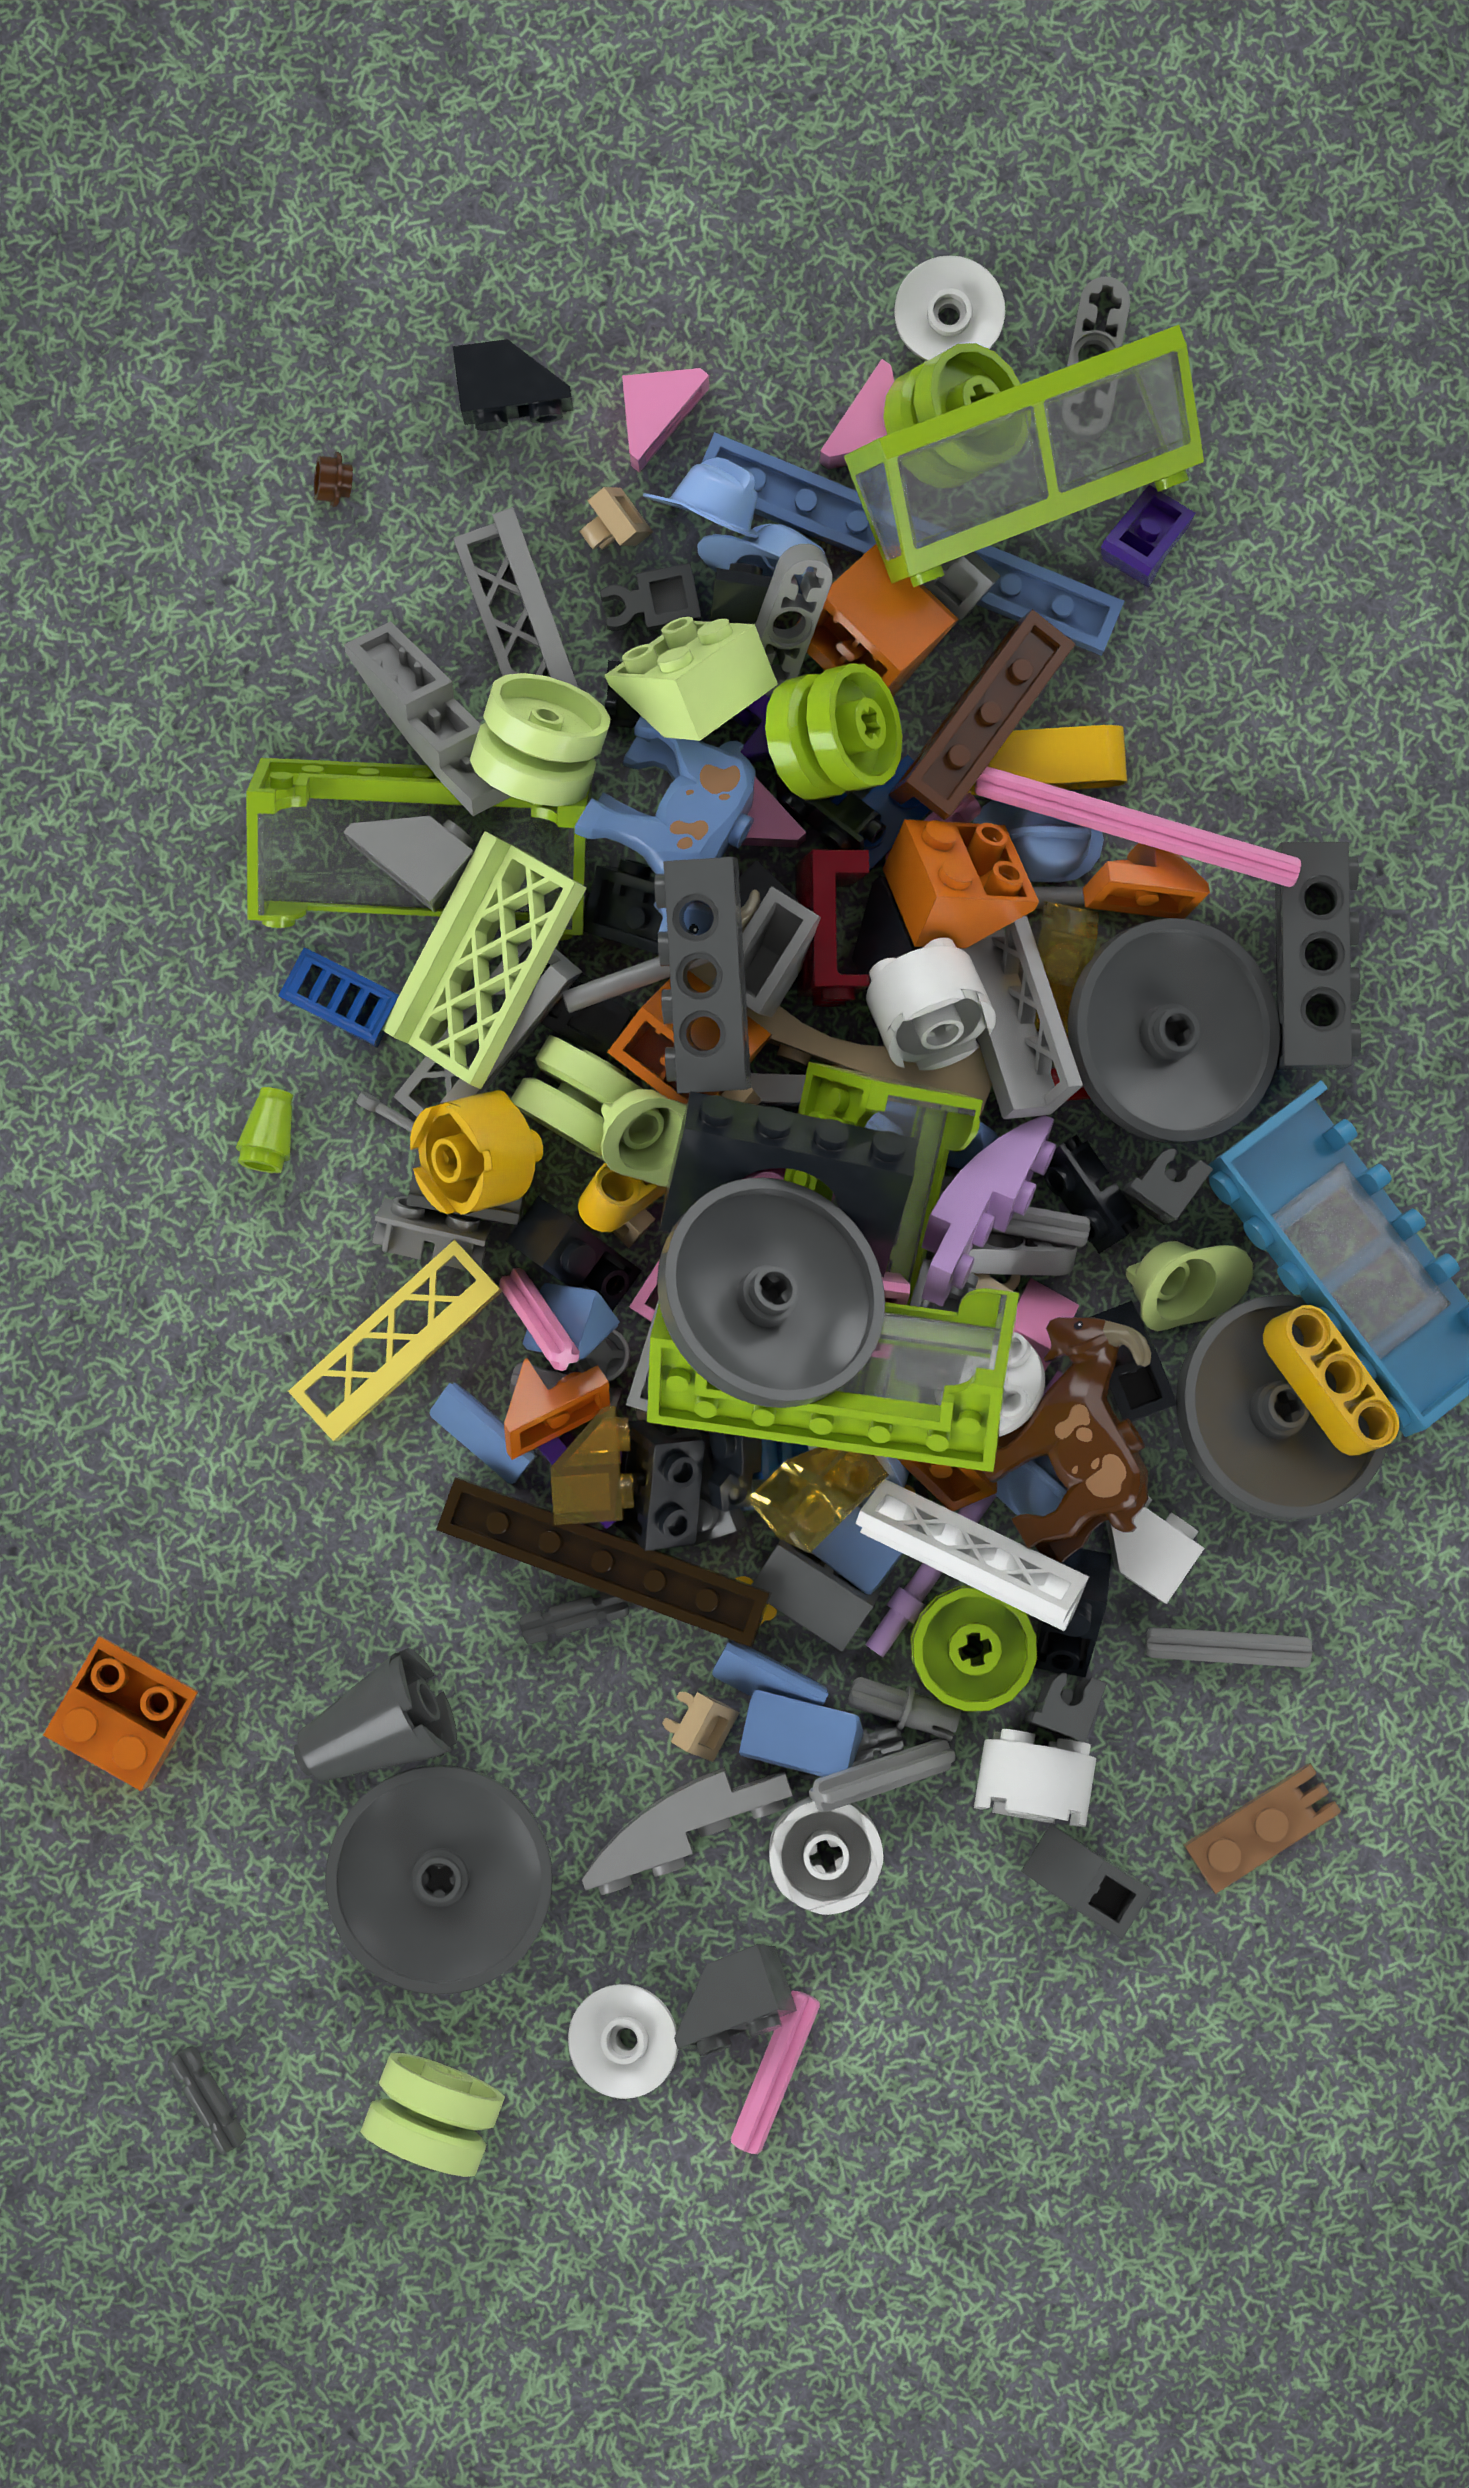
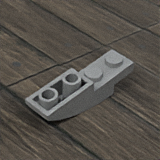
(660, 1834)

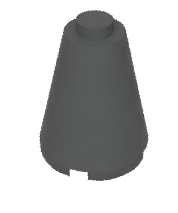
(379, 1723)

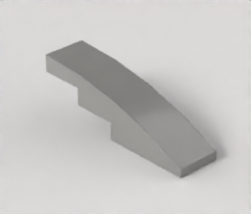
(424, 711)

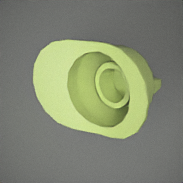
(642, 1135)
(1189, 1284)

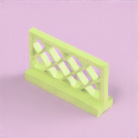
(462, 950)

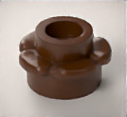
(332, 479)

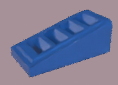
(372, 1032)

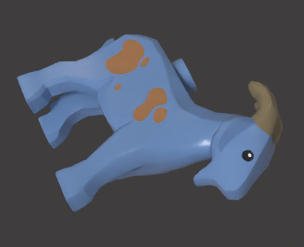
(696, 817)

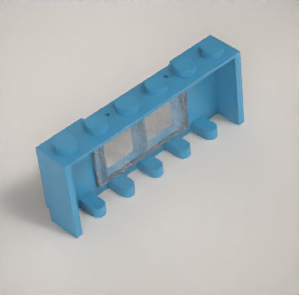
(1352, 1254)

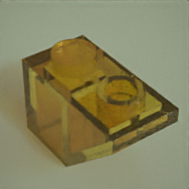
(1066, 946)
(589, 1476)
(815, 1493)

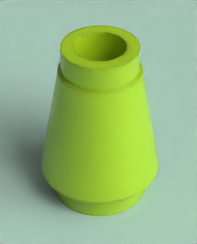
(267, 1133)

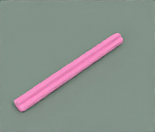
(1138, 826)

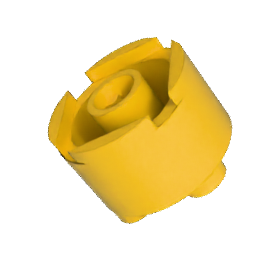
(474, 1153)

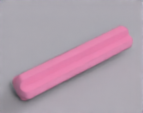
(539, 1319)
(774, 2075)

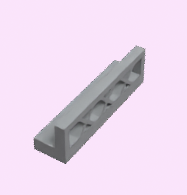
(528, 588)
(544, 997)
(1014, 1052)

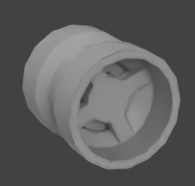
(611, 1347)

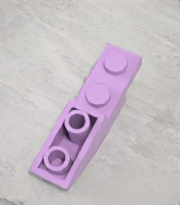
(982, 1199)

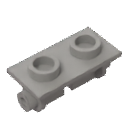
(405, 1229)

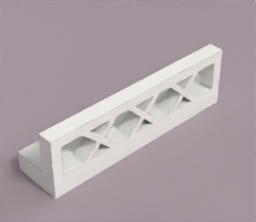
(972, 1554)

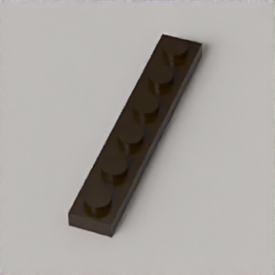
(604, 1562)

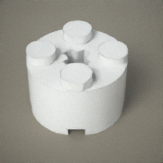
(929, 1005)
(1035, 1779)
(807, 1880)

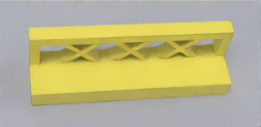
(407, 1359)

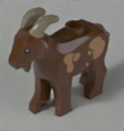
(1083, 1440)

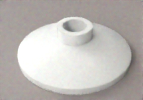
(952, 284)
(602, 2056)

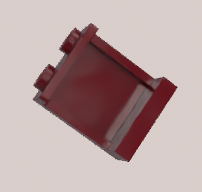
(816, 886)

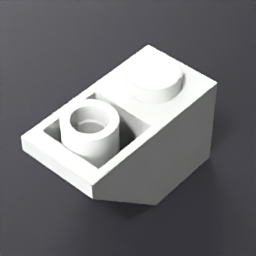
(1155, 1553)

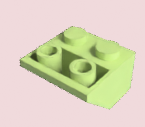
(694, 676)

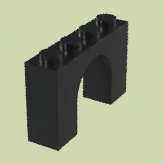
(732, 1139)

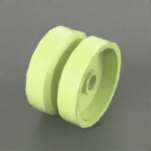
(539, 739)
(576, 1105)
(432, 2115)

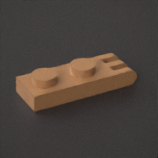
(1260, 1829)

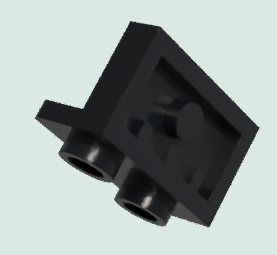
(623, 905)
(664, 1486)

